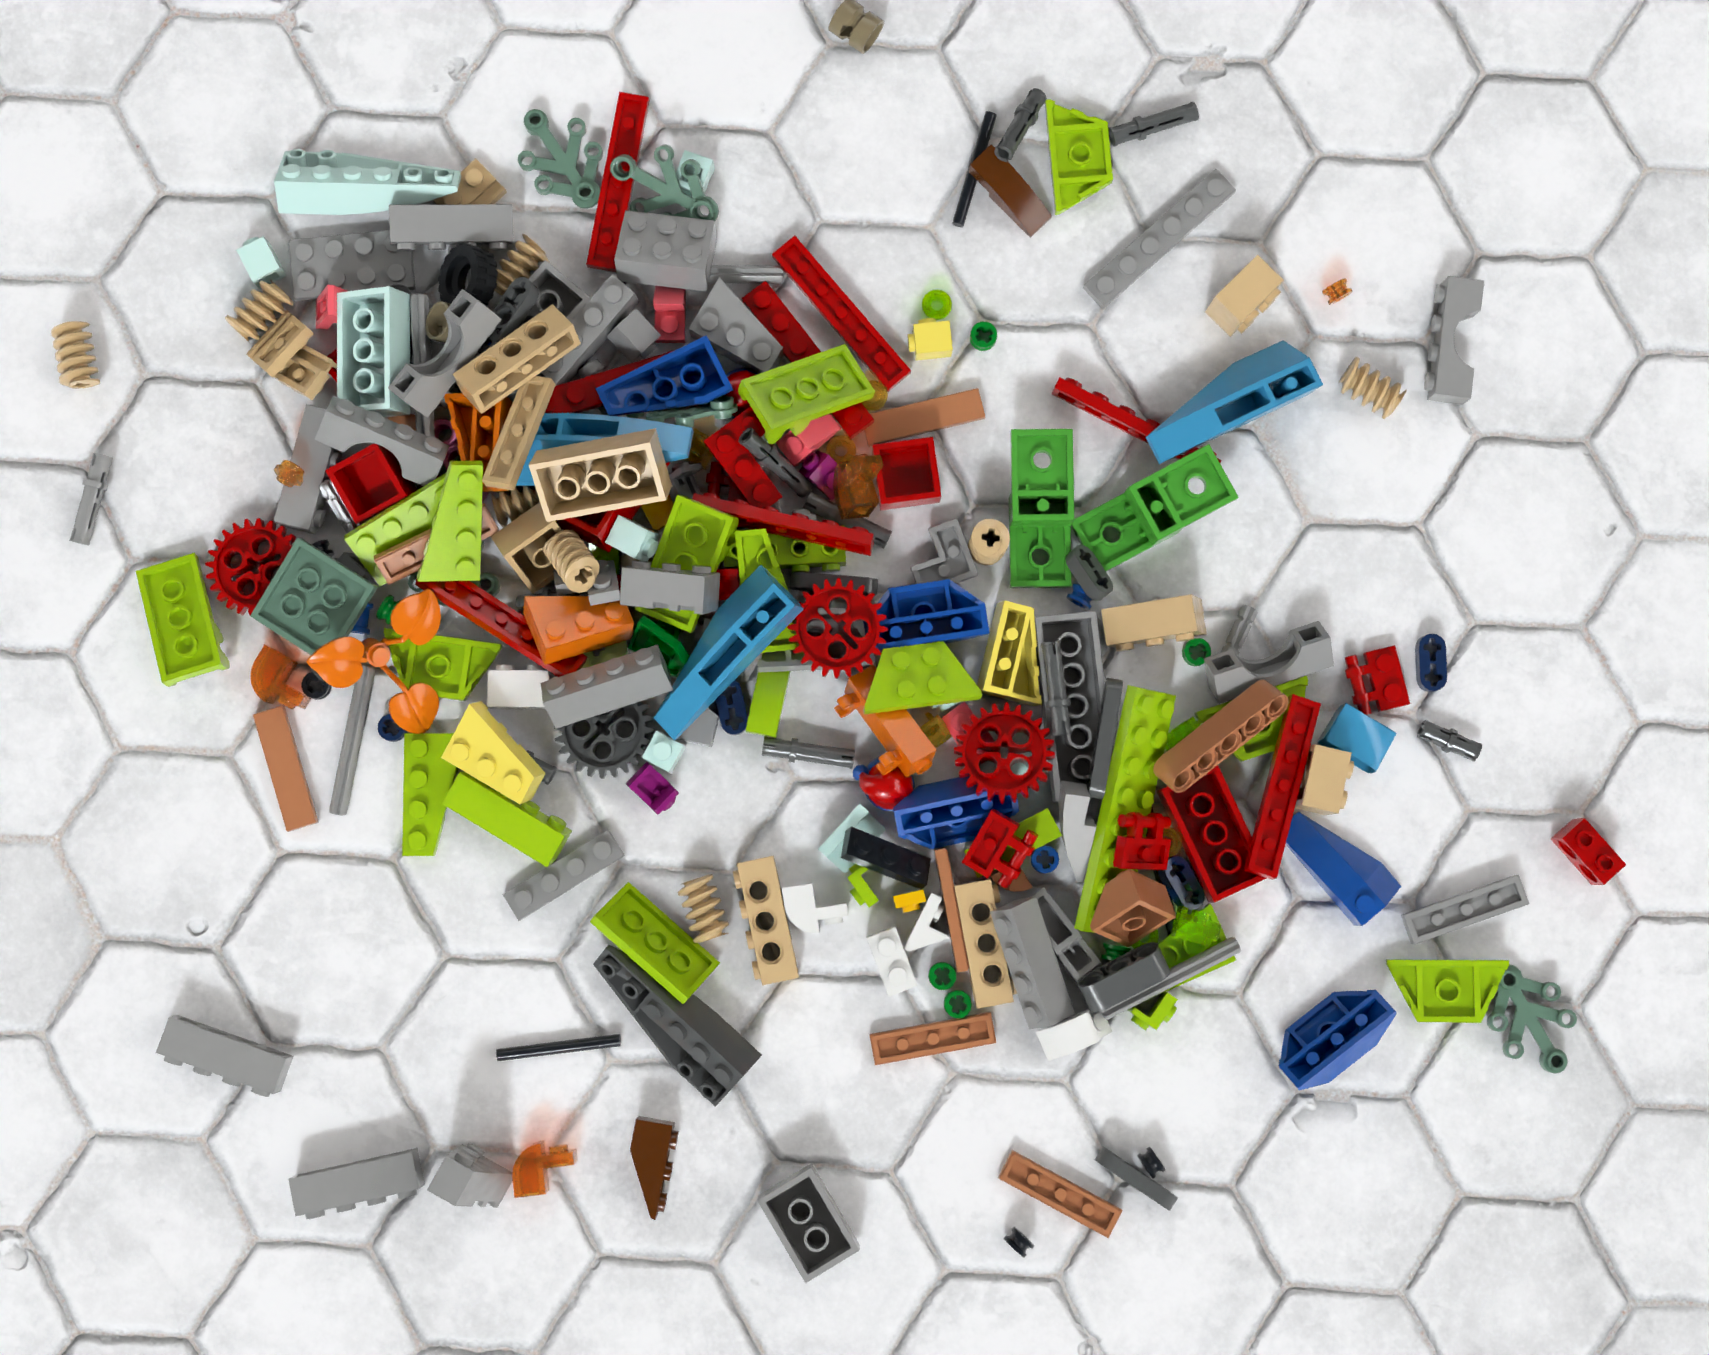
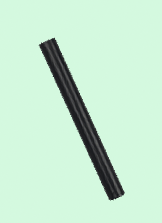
(970, 181)
(558, 1047)

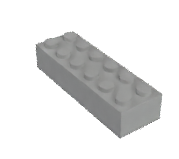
(1083, 687)

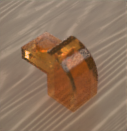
(855, 487)
(270, 676)
(531, 1166)

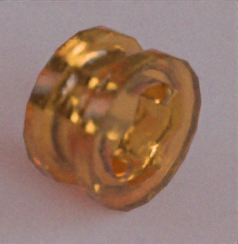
(1337, 291)

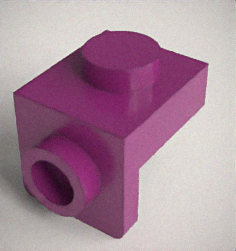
(820, 470)
(653, 788)

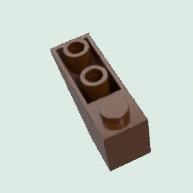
(650, 1155)

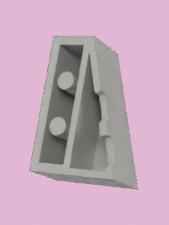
(735, 331)
(670, 587)
(470, 1177)

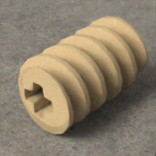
(521, 263)
(259, 310)
(72, 355)
(1371, 388)
(514, 504)
(978, 545)
(572, 560)
(703, 908)

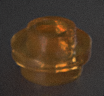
(289, 473)

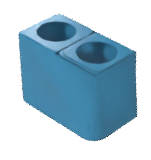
(1358, 734)

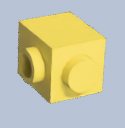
(930, 339)

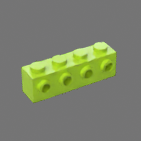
(795, 554)
(513, 823)

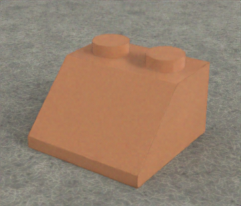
(1131, 908)

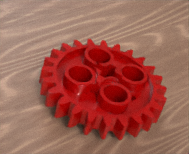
(246, 542)
(858, 609)
(1003, 780)

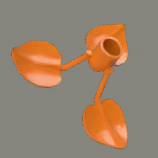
(341, 660)

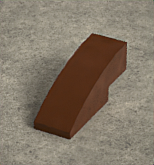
(1010, 191)

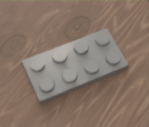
(349, 263)

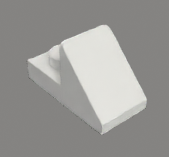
(921, 933)

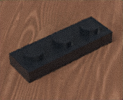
(885, 858)

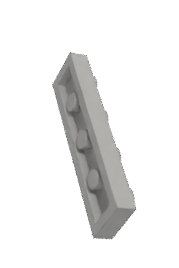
(563, 875)
(1465, 909)

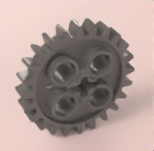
(622, 749)

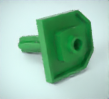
(666, 636)

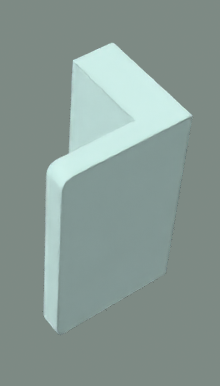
(858, 818)

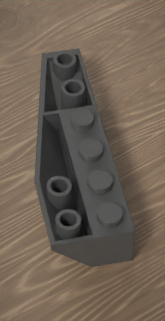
(687, 1034)

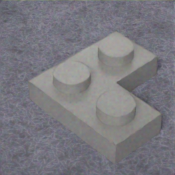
(953, 557)
(603, 590)

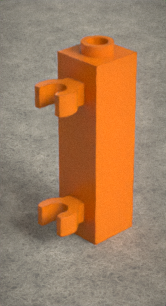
(896, 730)

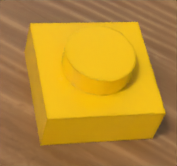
(909, 901)

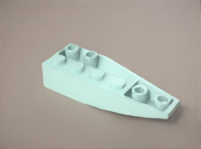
(355, 183)

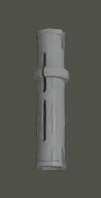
(92, 494)

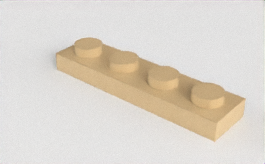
(518, 433)

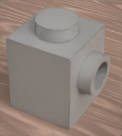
(634, 336)

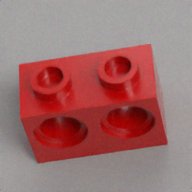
(1588, 851)

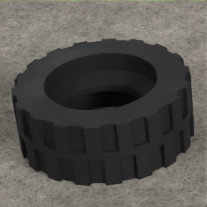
(456, 268)

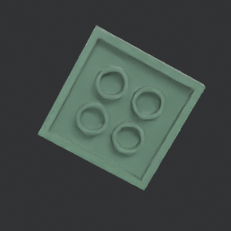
(313, 598)

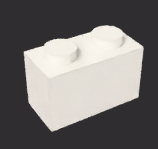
(516, 688)
(891, 961)

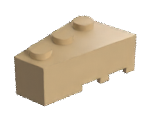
(1154, 622)

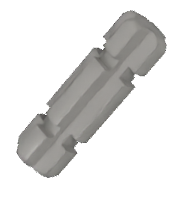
(337, 505)
(1240, 629)

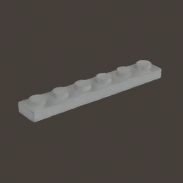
(1159, 239)

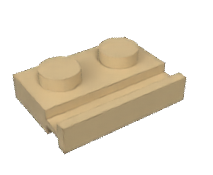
(475, 187)
(280, 343)
(306, 372)

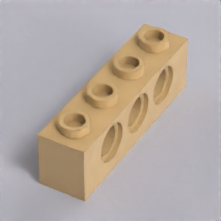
(517, 358)
(785, 965)
(984, 992)

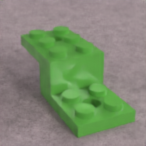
(1041, 507)
(1155, 508)

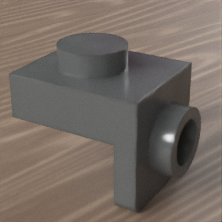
(683, 480)

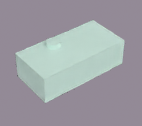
(372, 347)

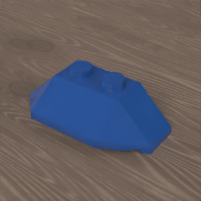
(930, 614)
(946, 813)
(1333, 1036)

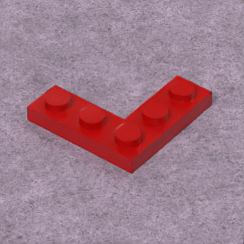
(740, 463)

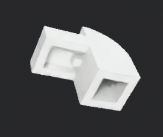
(802, 910)
(1073, 1034)

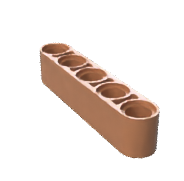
(1220, 736)

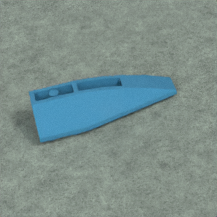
(1236, 398)
(573, 428)
(727, 647)

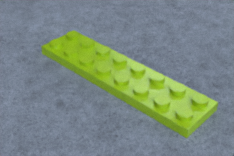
(1129, 787)

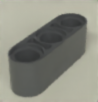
(1124, 977)

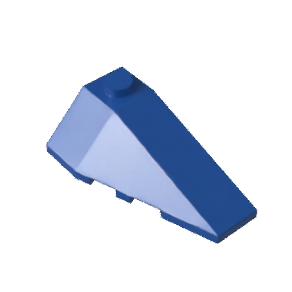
(672, 381)
(1346, 873)

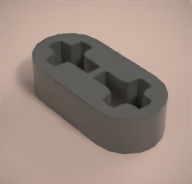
(1089, 572)

